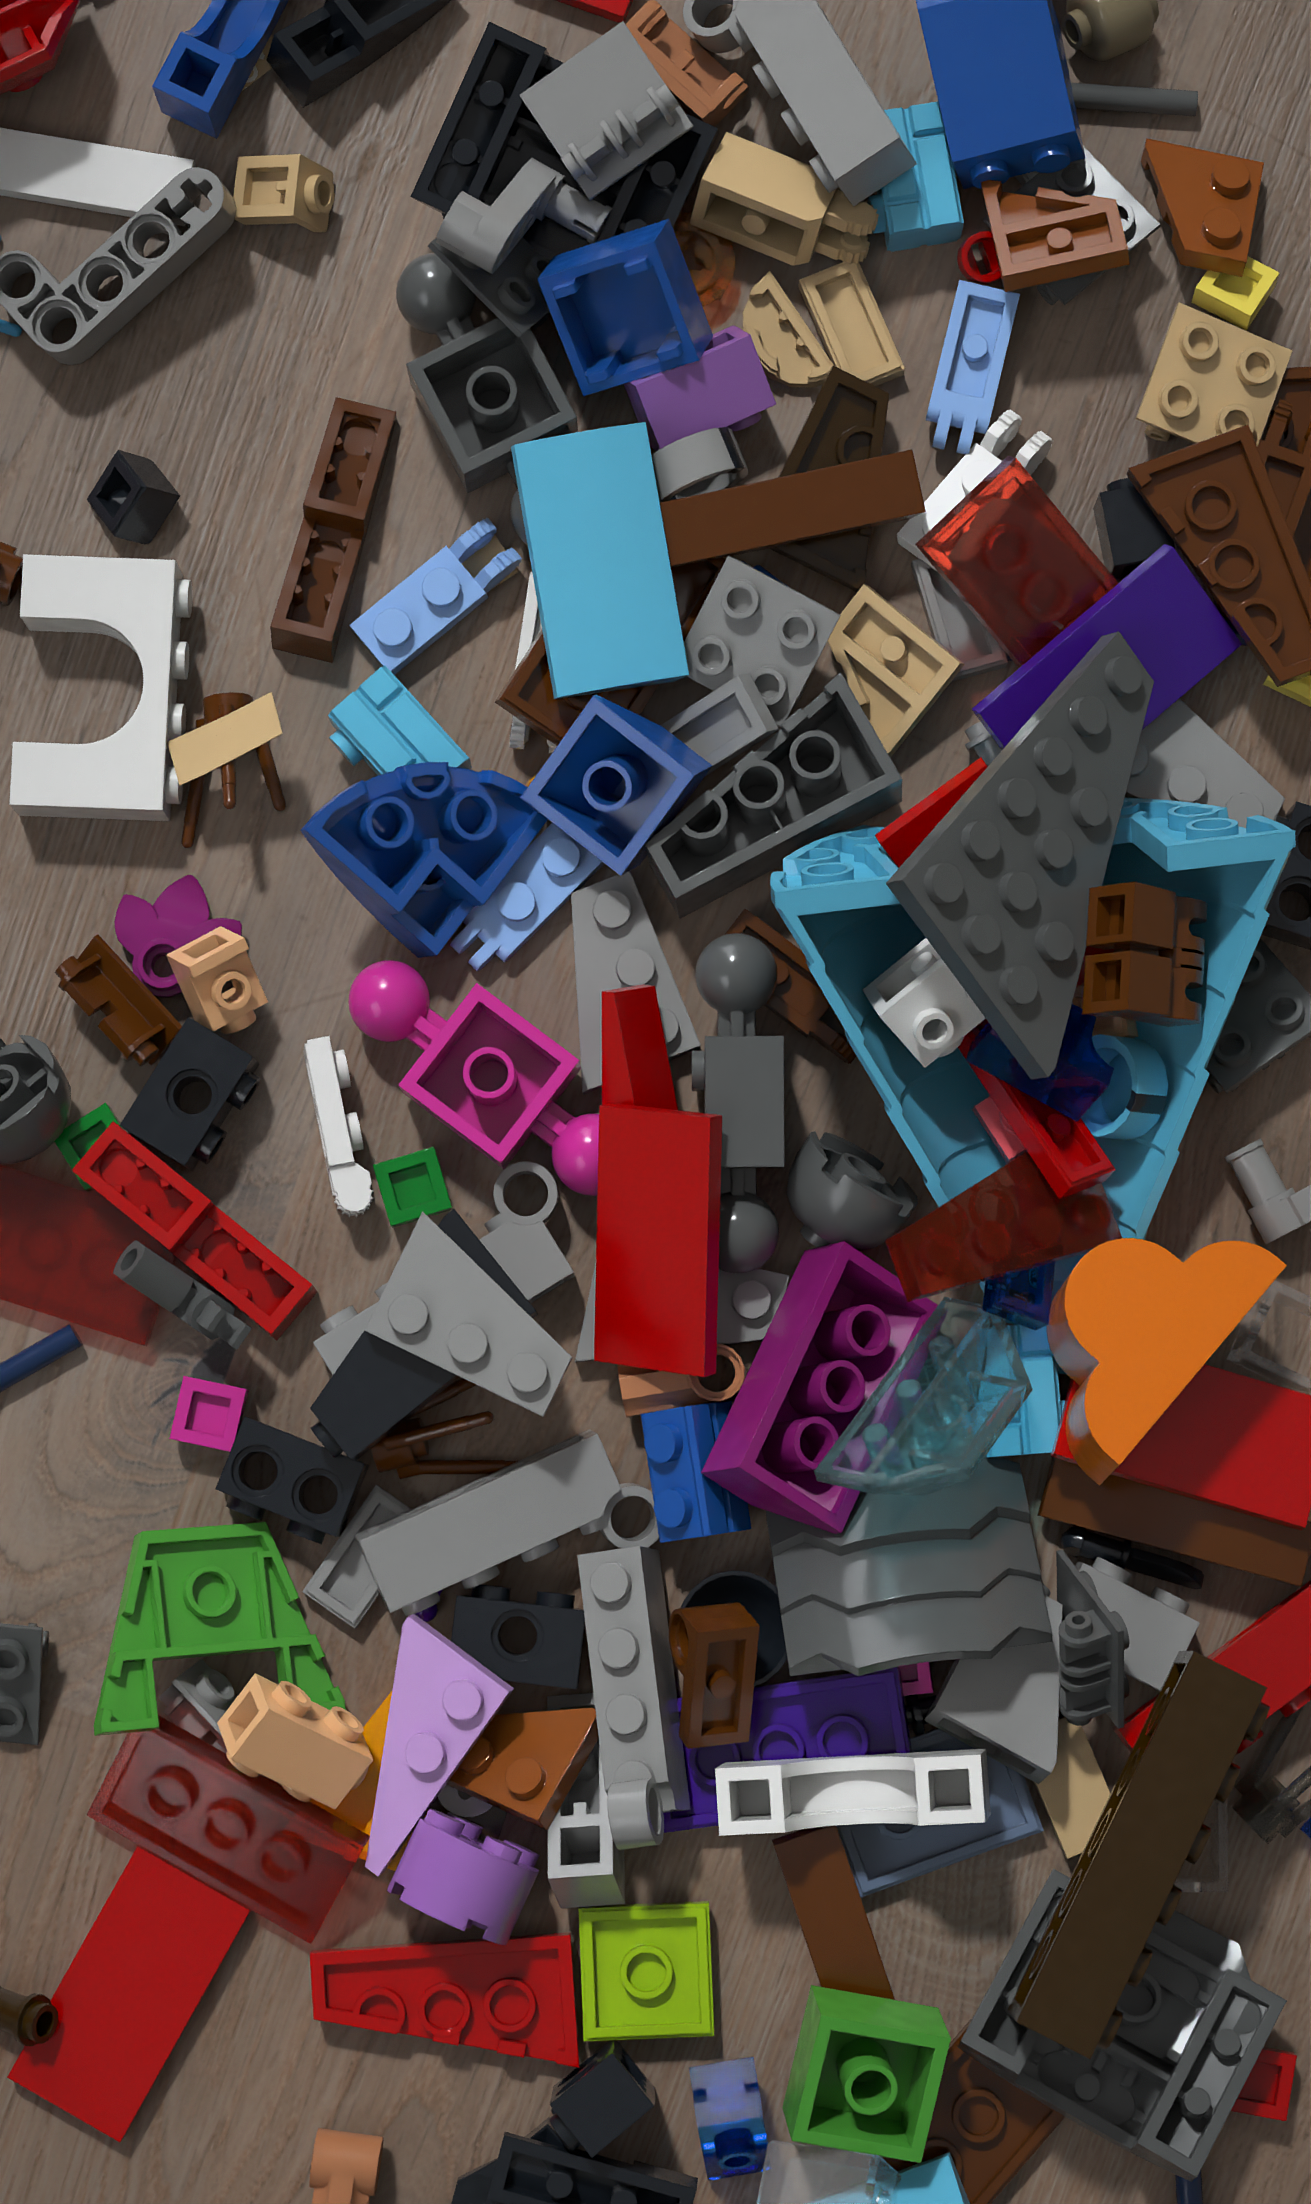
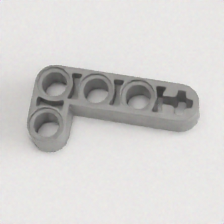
(119, 256)

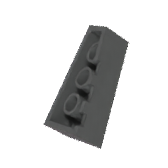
(798, 787)

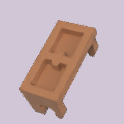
(688, 70)

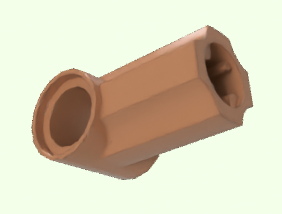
(657, 1390)
(345, 2167)

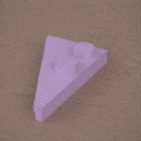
(434, 1719)

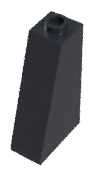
(385, 1385)

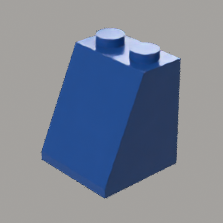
(1001, 87)

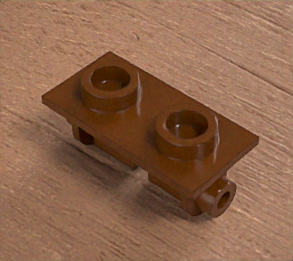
(133, 1015)

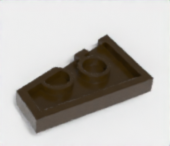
(840, 429)

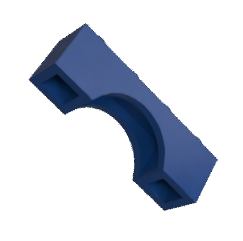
(215, 61)

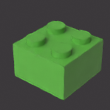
(866, 2074)

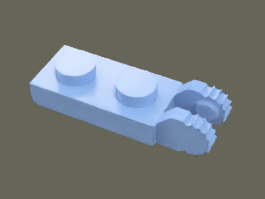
(432, 599)

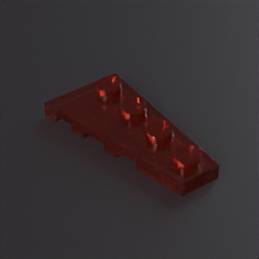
(998, 1230)

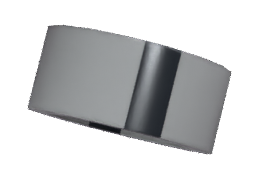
(698, 464)

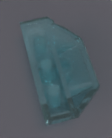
(933, 1408)

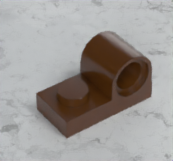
(718, 1659)

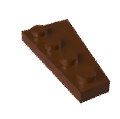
(1237, 540)

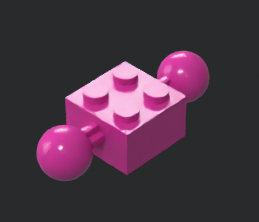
(481, 1070)

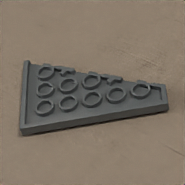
(1015, 857)

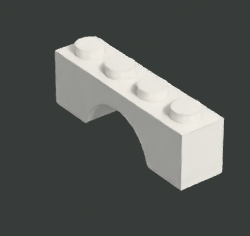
(853, 1790)

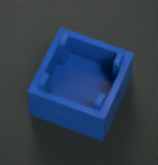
(626, 307)

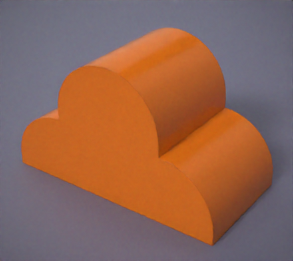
(1139, 1328)

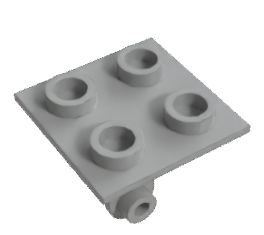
(606, 110)
(761, 631)

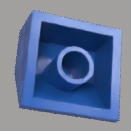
(615, 782)

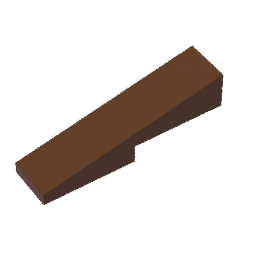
(792, 508)
(332, 530)

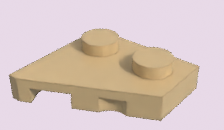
(890, 665)

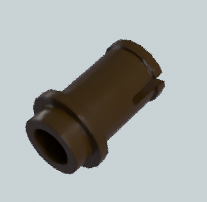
(28, 2018)

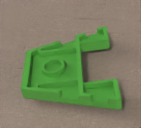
(201, 1598)

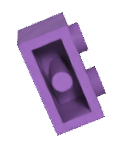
(715, 392)

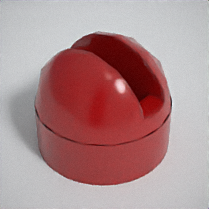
(967, 262)

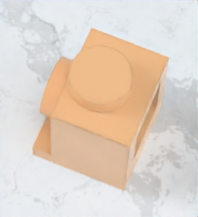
(203, 970)

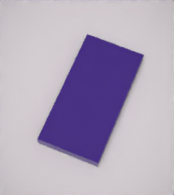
(1161, 618)
(798, 1721)

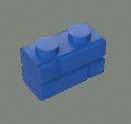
(684, 1498)

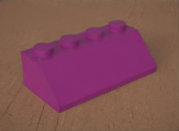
(811, 1376)

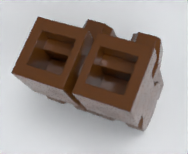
(1151, 956)

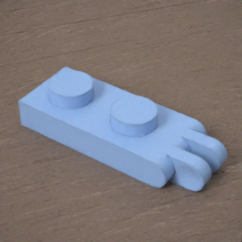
(971, 362)
(527, 896)

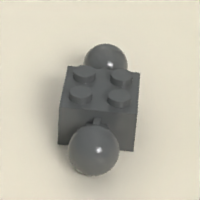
(482, 383)
(746, 1086)

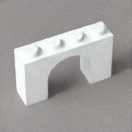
(132, 769)

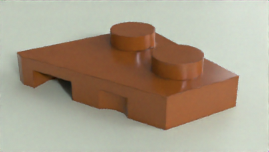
(1206, 202)
(1052, 235)
(528, 1761)

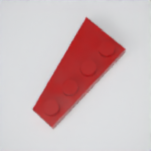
(457, 1993)

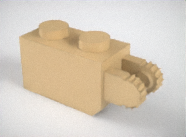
(779, 206)

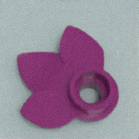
(157, 930)

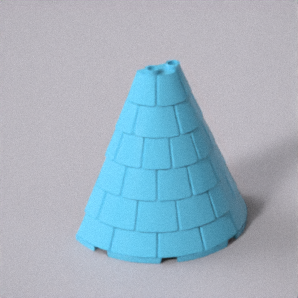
(857, 929)

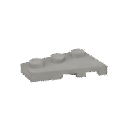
(1191, 763)
(615, 951)
(466, 1323)

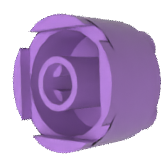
(464, 1878)

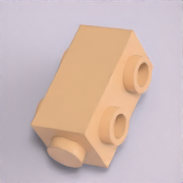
(295, 1741)

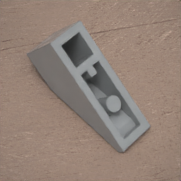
(582, 1856)

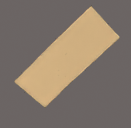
(224, 739)

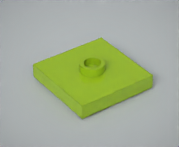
(646, 1971)

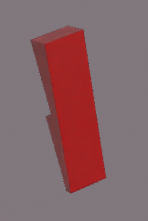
(635, 1050)
(195, 1230)

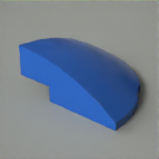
(424, 845)

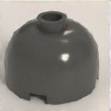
(32, 1099)
(844, 1196)

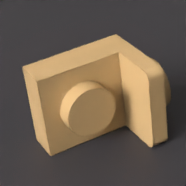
(283, 191)

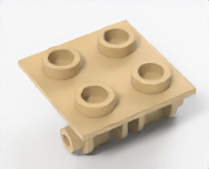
(1211, 379)

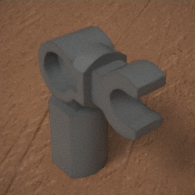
(180, 1294)

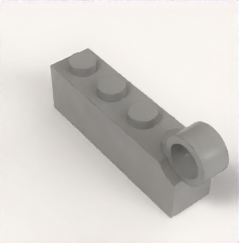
(820, 83)
(516, 1243)
(497, 1519)
(633, 1692)

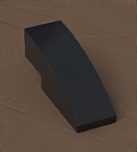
(342, 41)

